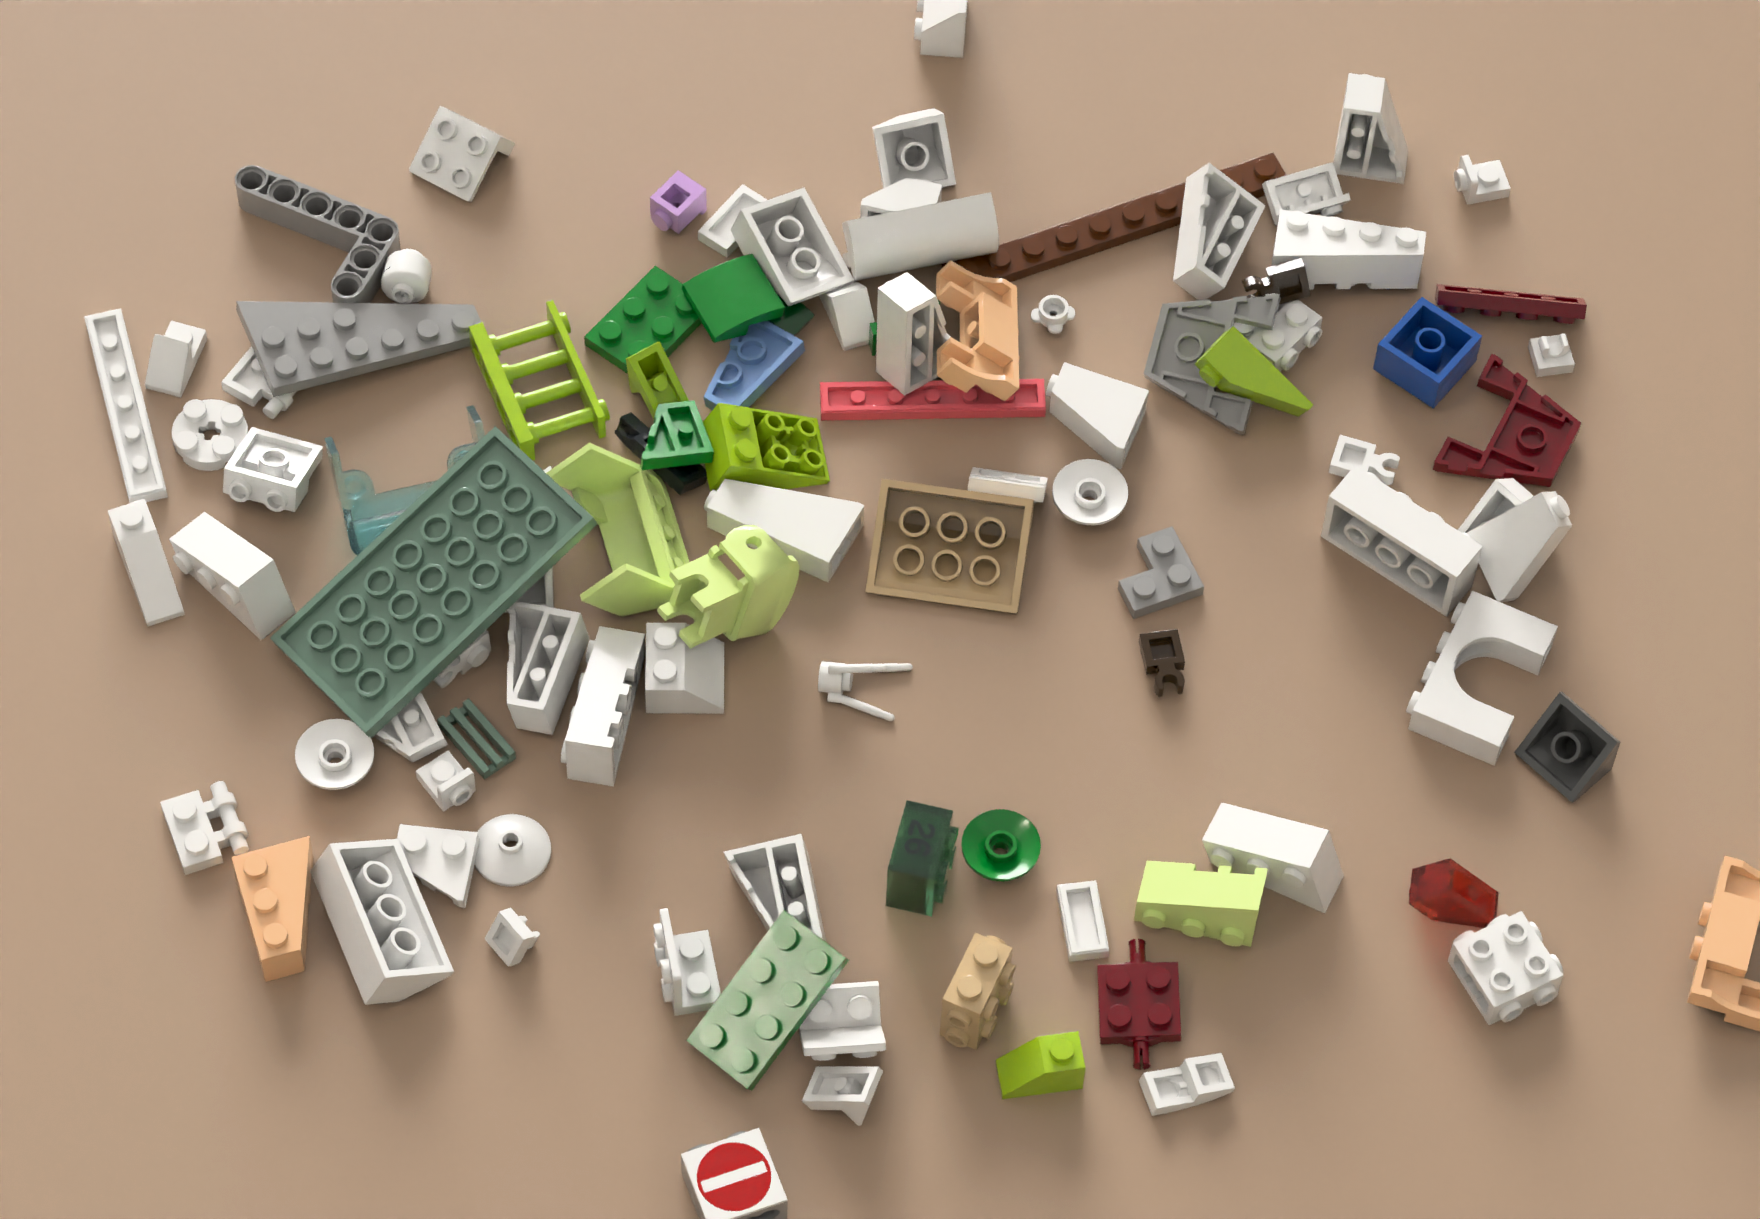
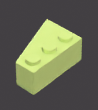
(1201, 902)

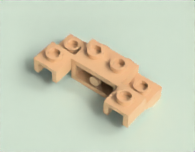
(987, 332)
(1726, 946)

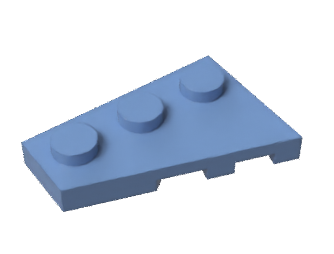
(753, 365)

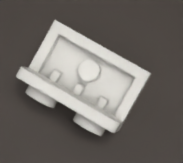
(1307, 192)

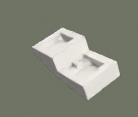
(1186, 1086)

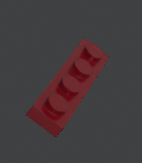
(1525, 305)

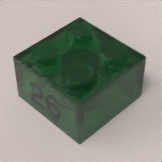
(921, 858)

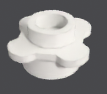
(1053, 305)

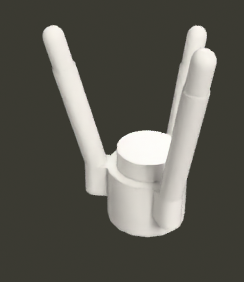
(838, 677)

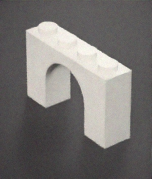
(1480, 630)

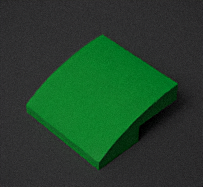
(732, 298)

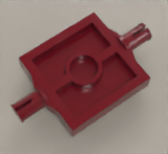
(1139, 1003)

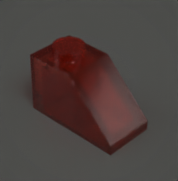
(1452, 894)

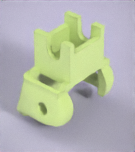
(730, 605)

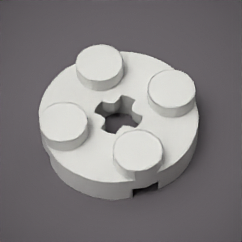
(203, 416)

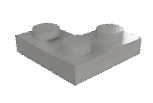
(1169, 576)

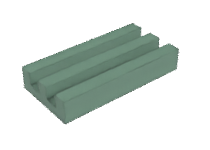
(459, 716)

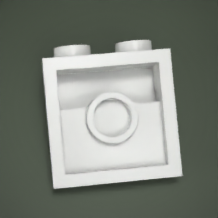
(1292, 331)
(271, 470)

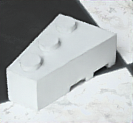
(1370, 133)
(1213, 231)
(908, 333)
(233, 573)
(542, 663)
(1297, 855)
(777, 879)

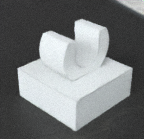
(1551, 355)
(510, 936)

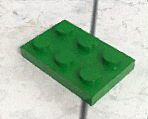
(646, 314)

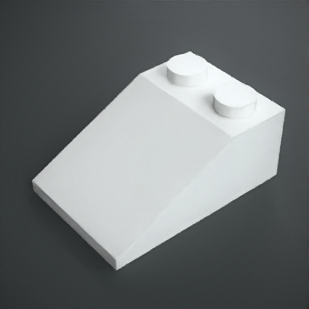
(792, 247)

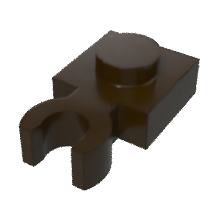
(1284, 279)
(1164, 656)

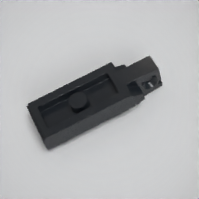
(680, 478)

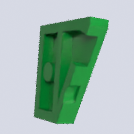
(677, 437)

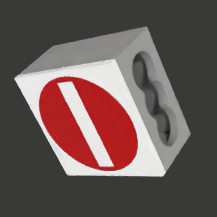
(734, 1179)

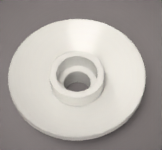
(1094, 480)
(334, 740)
(512, 864)

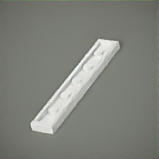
(125, 406)

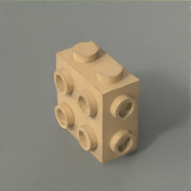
(976, 991)

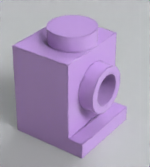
(677, 203)

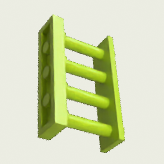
(513, 405)

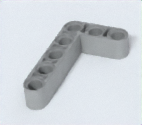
(328, 221)

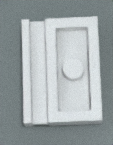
(1008, 484)

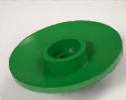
(1001, 830)

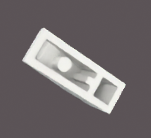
(145, 562)

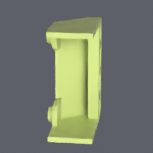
(634, 525)

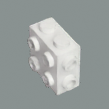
(1506, 967)

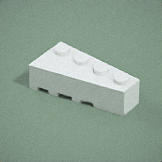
(1350, 251)
(603, 706)

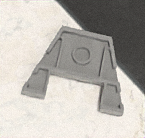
(1186, 333)

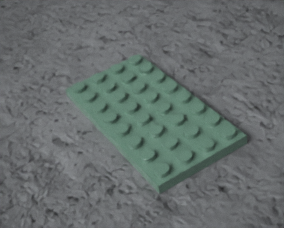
(433, 581)

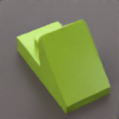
(654, 377)

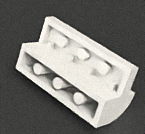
(921, 236)

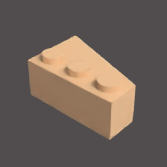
(276, 903)

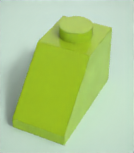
(1042, 1066)

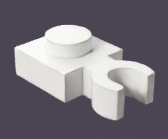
(1354, 452)
(471, 657)

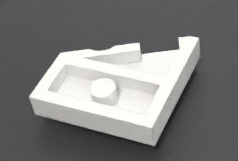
(413, 731)
(441, 858)

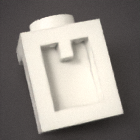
(1481, 181)
(447, 781)

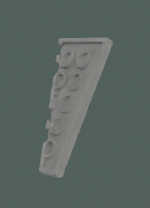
(327, 342)

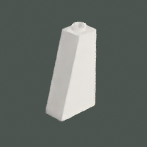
(802, 524)

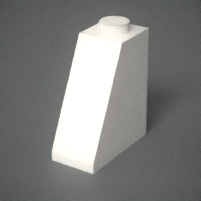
(1098, 410)
(1521, 542)

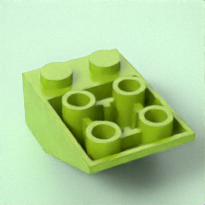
(764, 448)

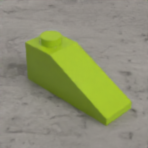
(1245, 372)

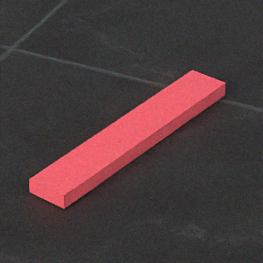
(931, 401)

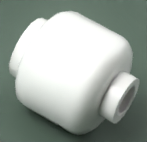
(406, 276)

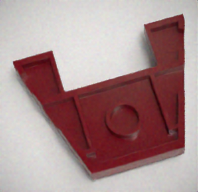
(1527, 441)

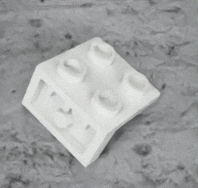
(457, 153)
(686, 968)
(844, 1023)

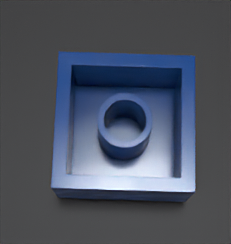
(1427, 352)

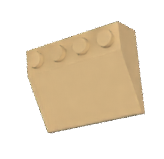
(950, 546)

